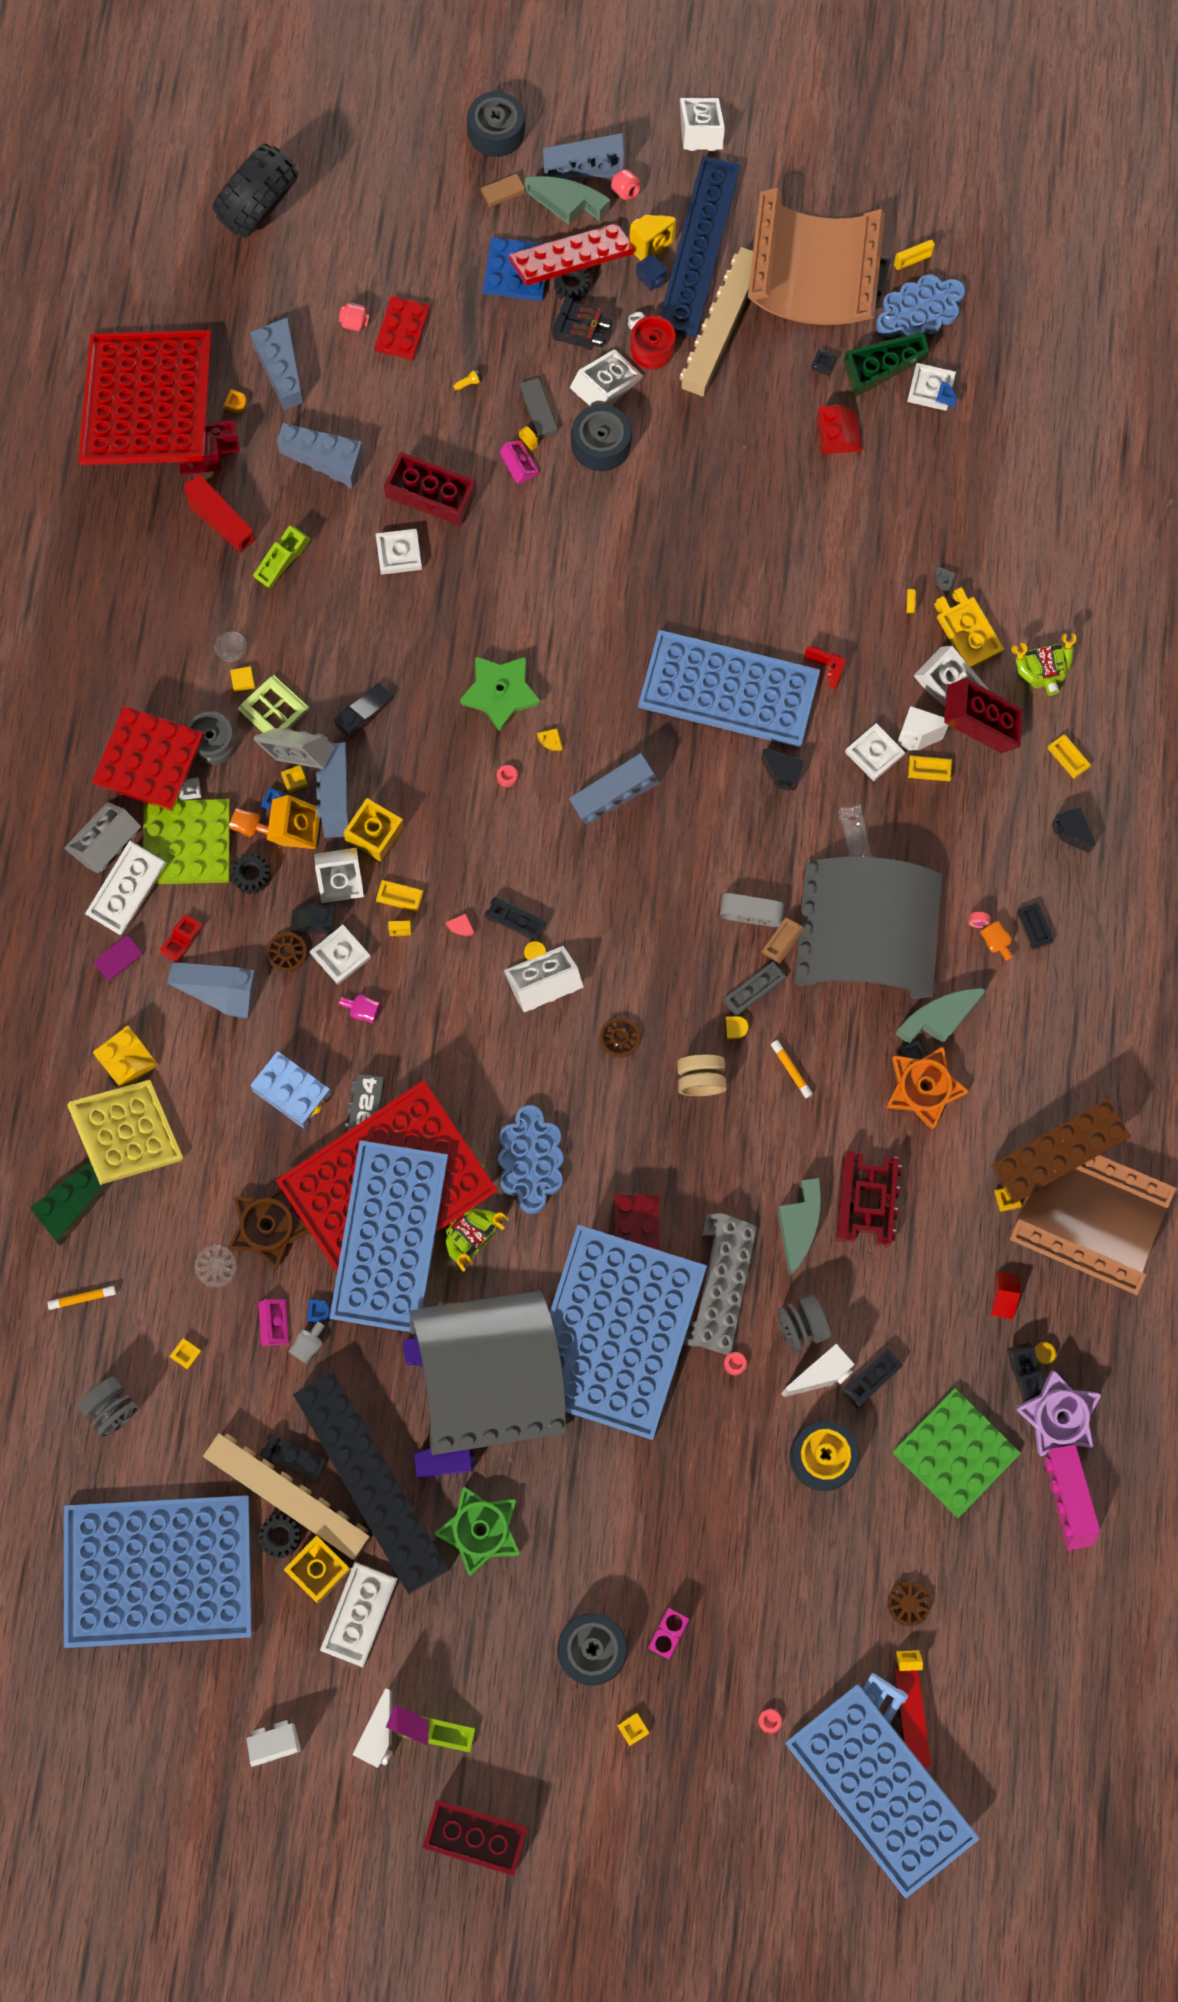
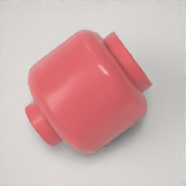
(625, 184)
(353, 316)

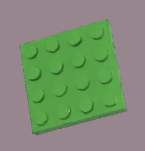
(956, 1453)

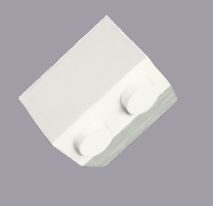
(701, 124)
(605, 379)
(943, 669)
(826, 1371)
(377, 1738)

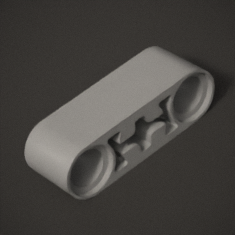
(752, 910)

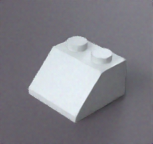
(921, 729)
(338, 875)
(273, 1744)

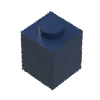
(651, 272)

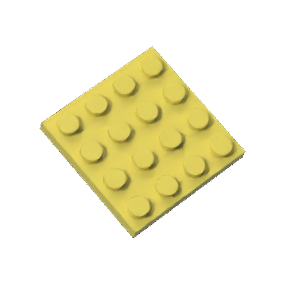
(125, 1131)

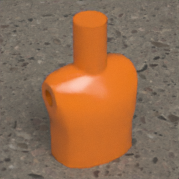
(247, 823)
(997, 939)

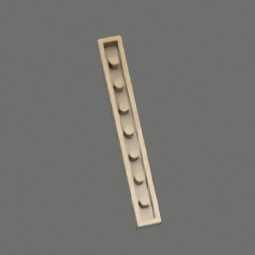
(719, 326)
(286, 1496)

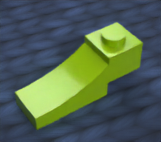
(281, 556)

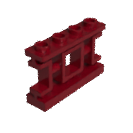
(850, 1196)

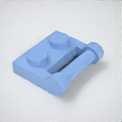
(878, 1689)

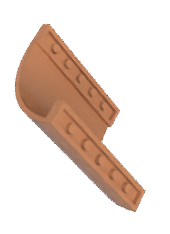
(815, 265)
(1097, 1221)

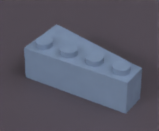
(585, 159)
(277, 357)
(322, 451)
(614, 789)
(334, 793)

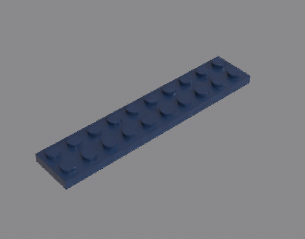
(699, 245)

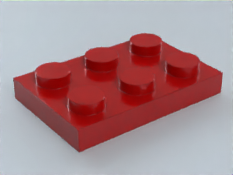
(402, 327)

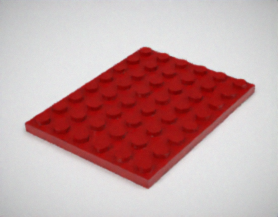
(145, 397)
(414, 1120)

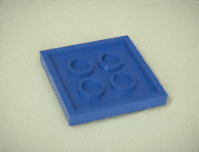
(501, 276)

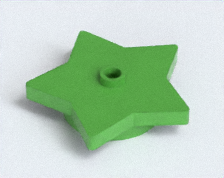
(500, 704)
(471, 1514)

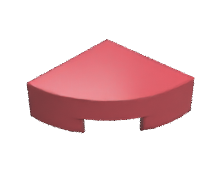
(460, 926)

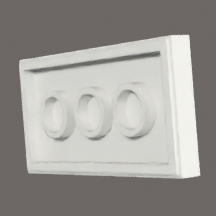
(126, 888)
(359, 1614)

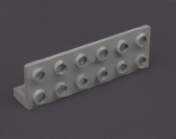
(723, 1283)

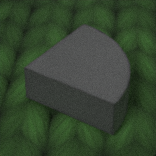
(944, 579)

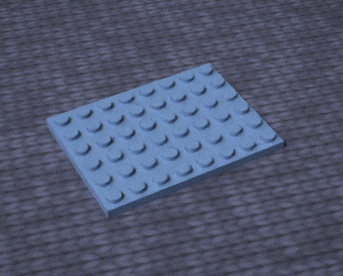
(621, 1328)
(157, 1571)

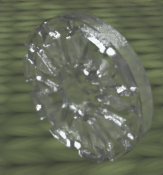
(215, 1266)

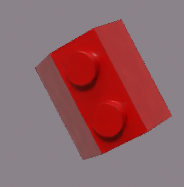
(838, 430)

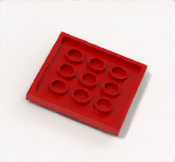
(148, 758)

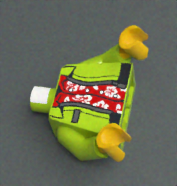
(1045, 665)
(471, 1233)

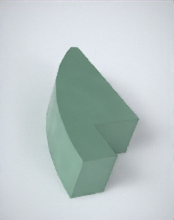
(567, 198)
(940, 1016)
(799, 1223)

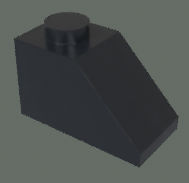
(782, 769)
(1074, 830)
(313, 919)

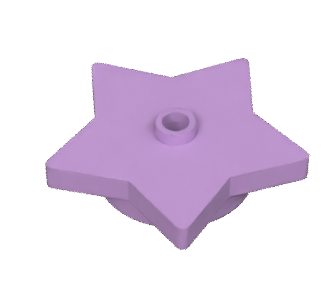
(1071, 1426)

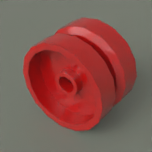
(652, 342)

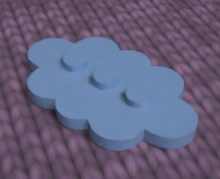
(920, 307)
(530, 1159)

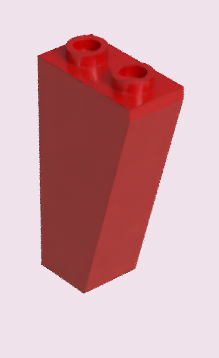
(218, 513)

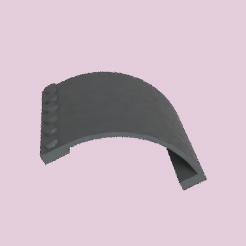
(869, 923)
(490, 1371)

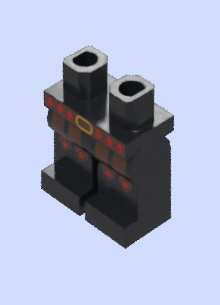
(581, 325)

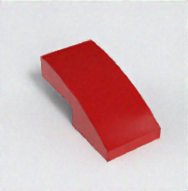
(181, 939)

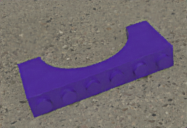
(440, 1464)

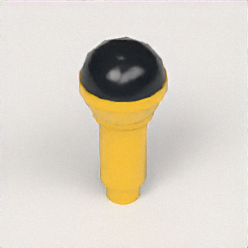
(474, 377)

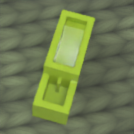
(449, 1735)

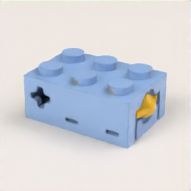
(291, 1090)

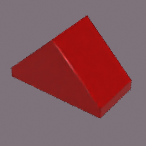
(1005, 1295)

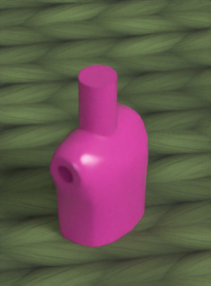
(362, 1008)

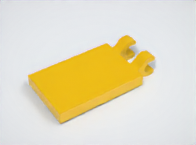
(968, 629)

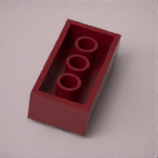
(430, 488)
(983, 715)
(637, 1219)
(475, 1837)

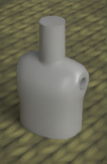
(307, 1343)

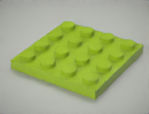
(190, 840)

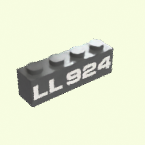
(367, 1099)

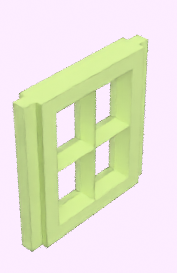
(286, 695)

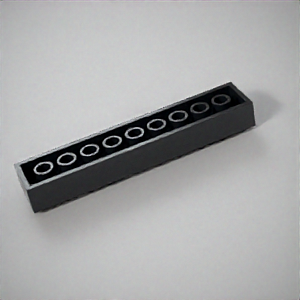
(371, 1483)

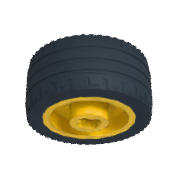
(841, 1453)

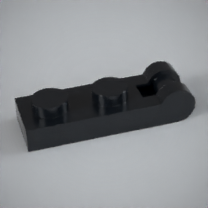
(515, 919)
(873, 1378)
(294, 1458)

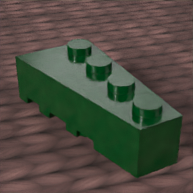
(69, 1203)

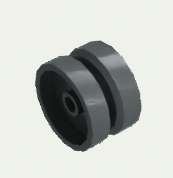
(218, 738)

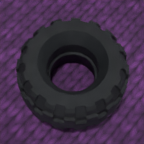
(255, 190)

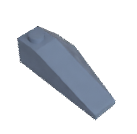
(217, 986)

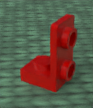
(832, 660)

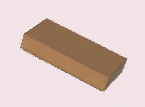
(503, 190)
(782, 940)

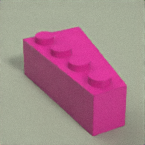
(1072, 1497)

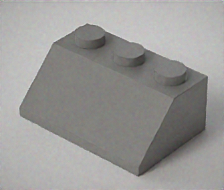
(296, 747)
(103, 837)

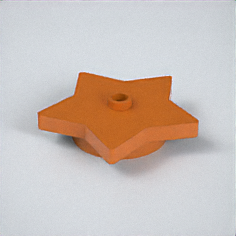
(934, 1073)

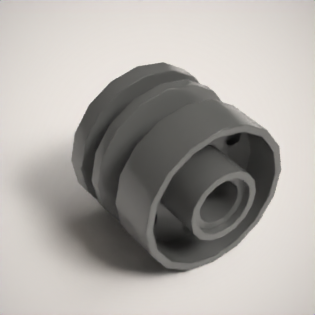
(806, 1322)
(105, 1404)

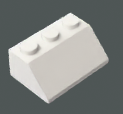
(545, 980)

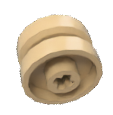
(701, 1075)

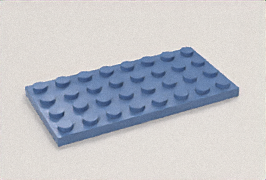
(729, 688)
(388, 1235)
(882, 1791)

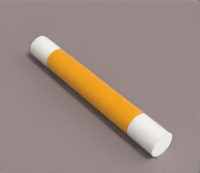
(791, 1069)
(83, 1297)

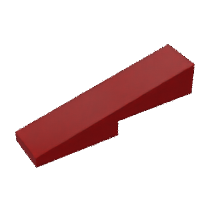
(912, 1715)

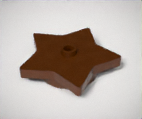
(254, 1215)

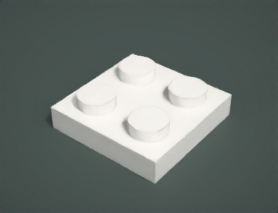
(927, 383)
(398, 551)
(875, 752)
(340, 954)

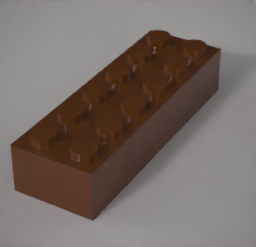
(1060, 1151)

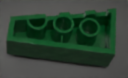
(882, 361)

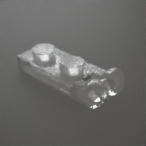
(854, 832)

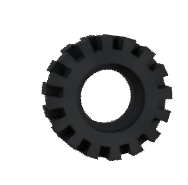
(573, 292)
(250, 885)
(265, 1536)

